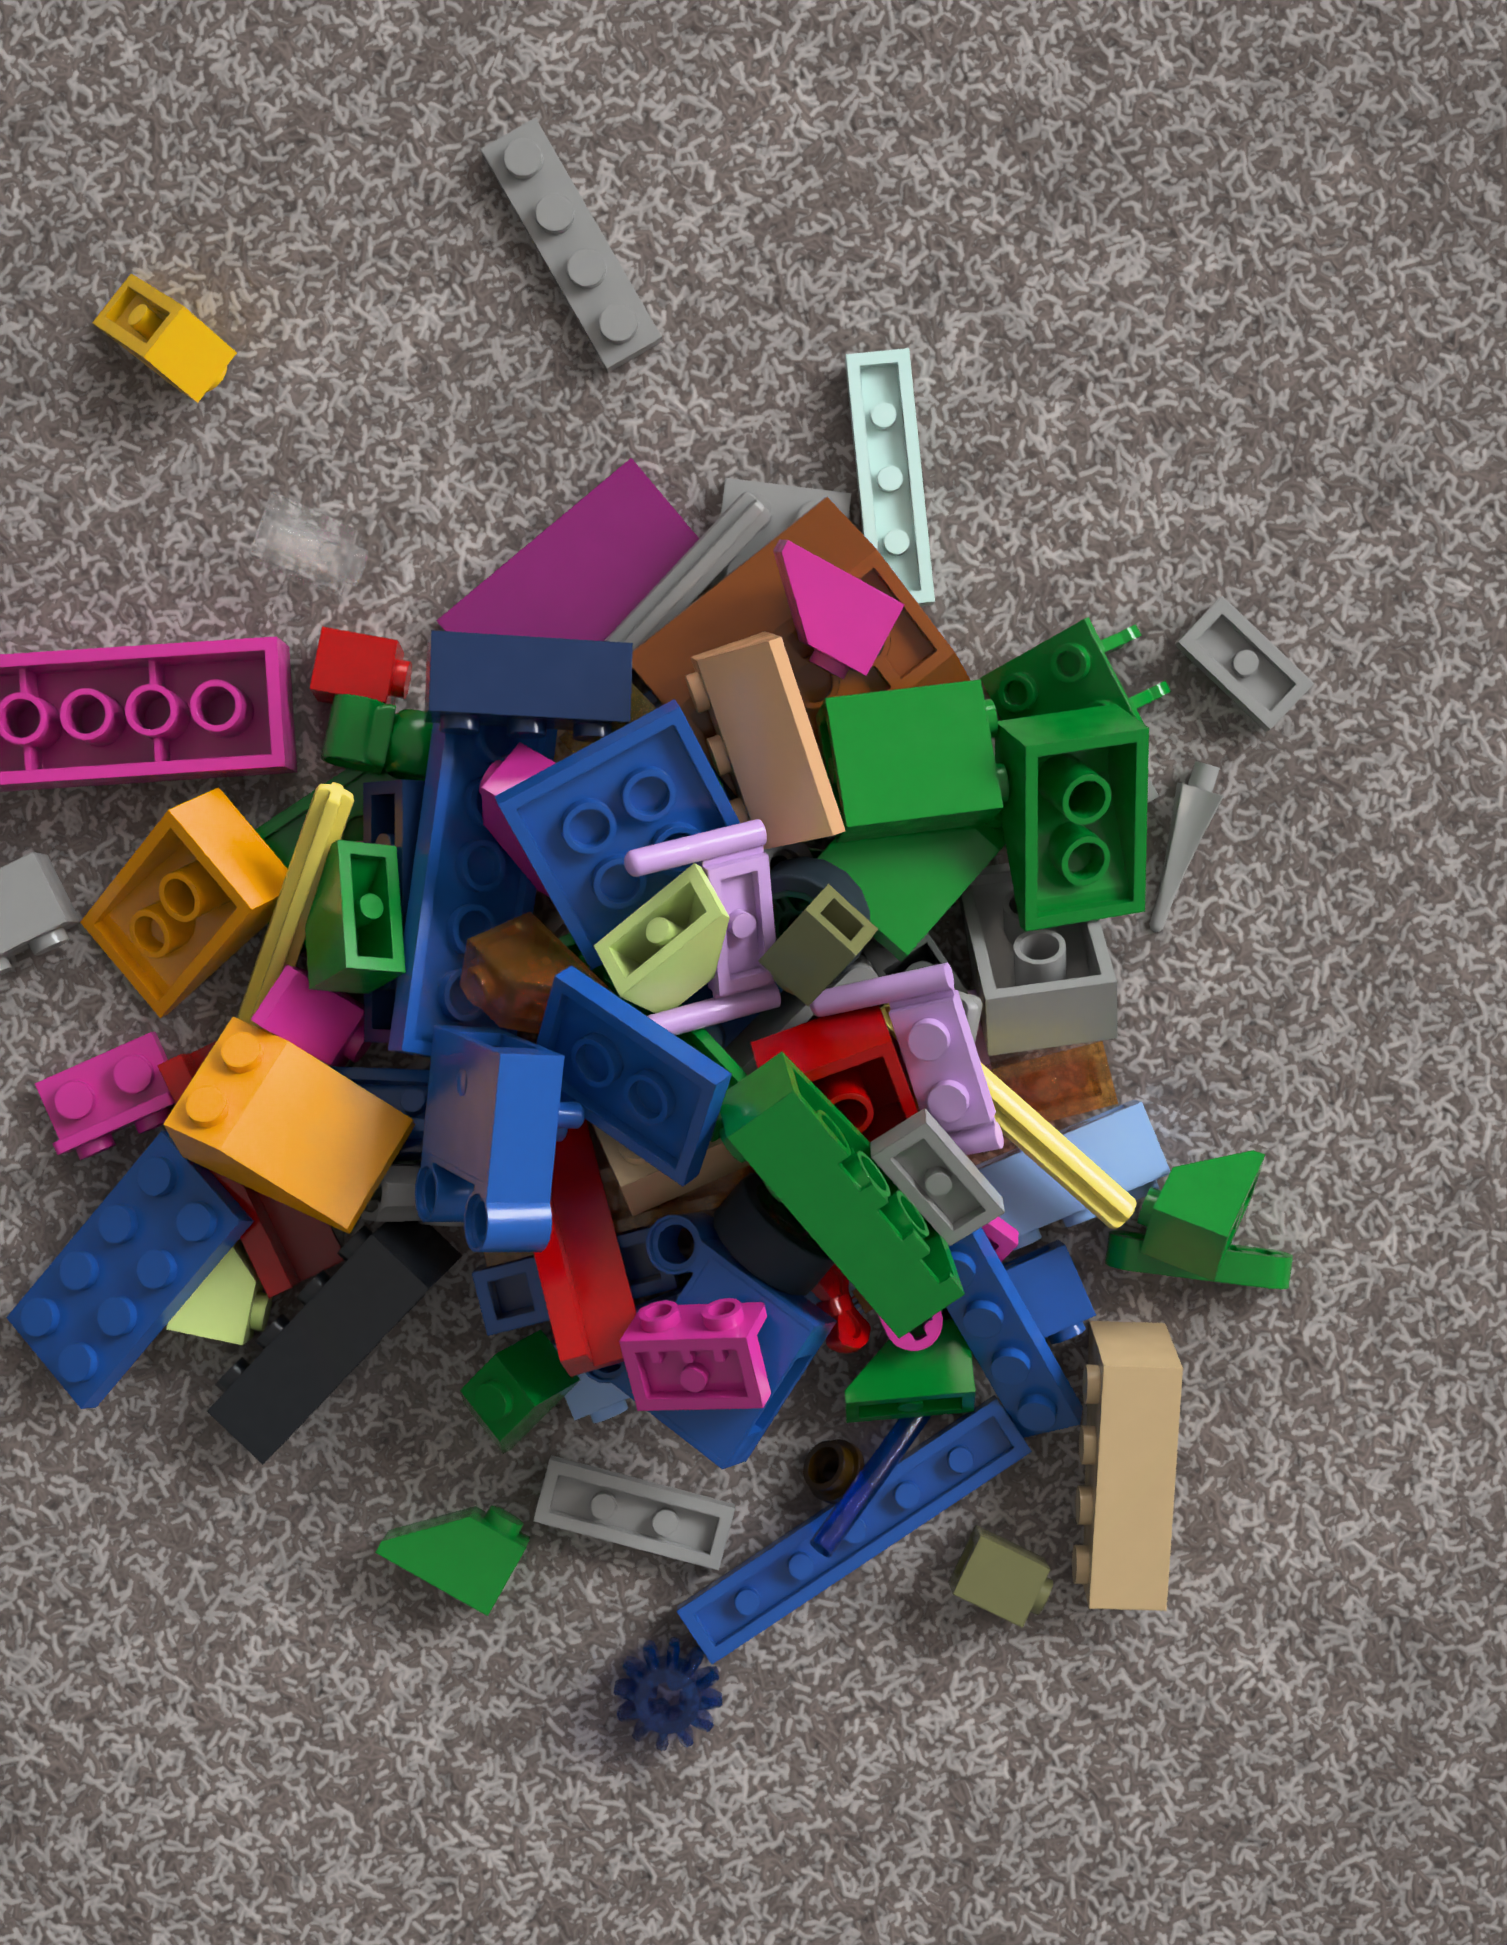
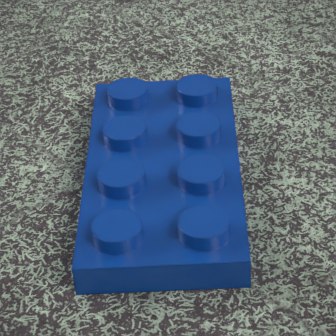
(128, 1271)

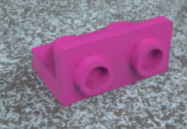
(107, 1096)
(696, 1356)

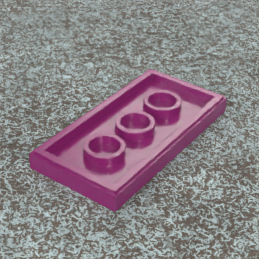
(582, 568)

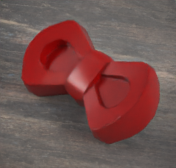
(851, 1328)

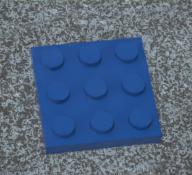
(611, 798)

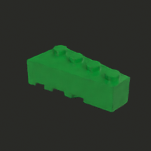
(839, 1194)

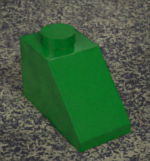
(356, 920)
(1199, 1211)
(915, 1382)
(517, 1389)
(461, 1552)

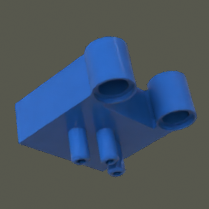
(492, 1137)
(786, 1339)

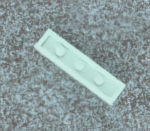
(890, 465)

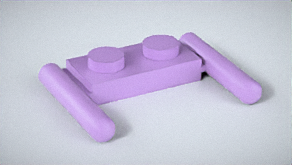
(741, 878)
(934, 1048)

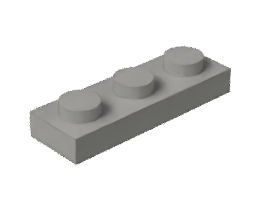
(634, 1512)

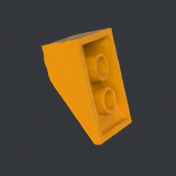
(187, 899)
(287, 1126)

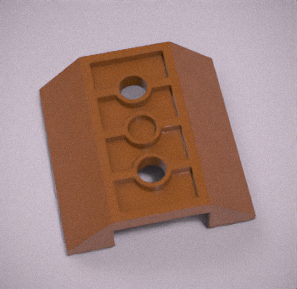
(755, 602)

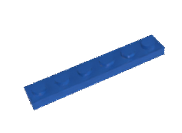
(794, 1572)

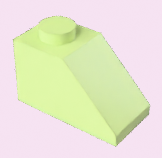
(667, 944)
(227, 1302)

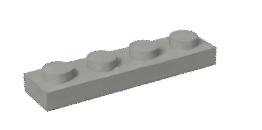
(571, 245)

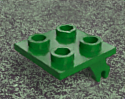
(1066, 675)

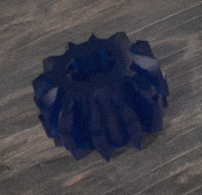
(678, 1674)

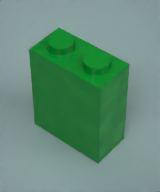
(912, 759)

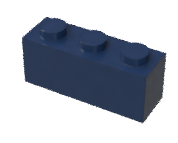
(527, 684)

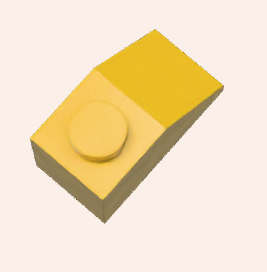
(165, 337)

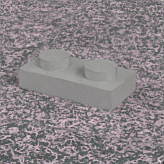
(1244, 664)
(937, 1177)

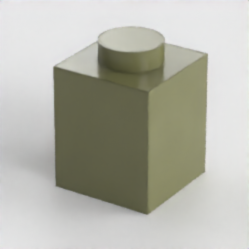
(817, 945)
(1001, 1577)

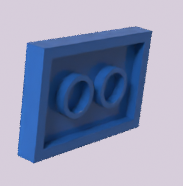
(633, 1075)

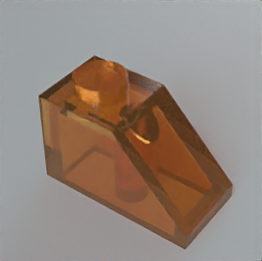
(513, 970)

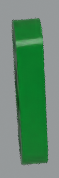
(1240, 1266)

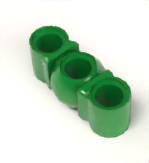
(371, 737)

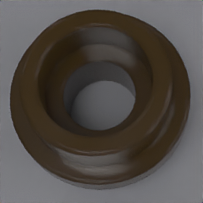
(832, 1469)

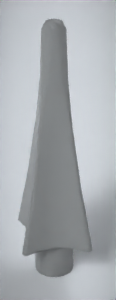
(1191, 816)

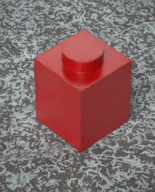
(359, 666)

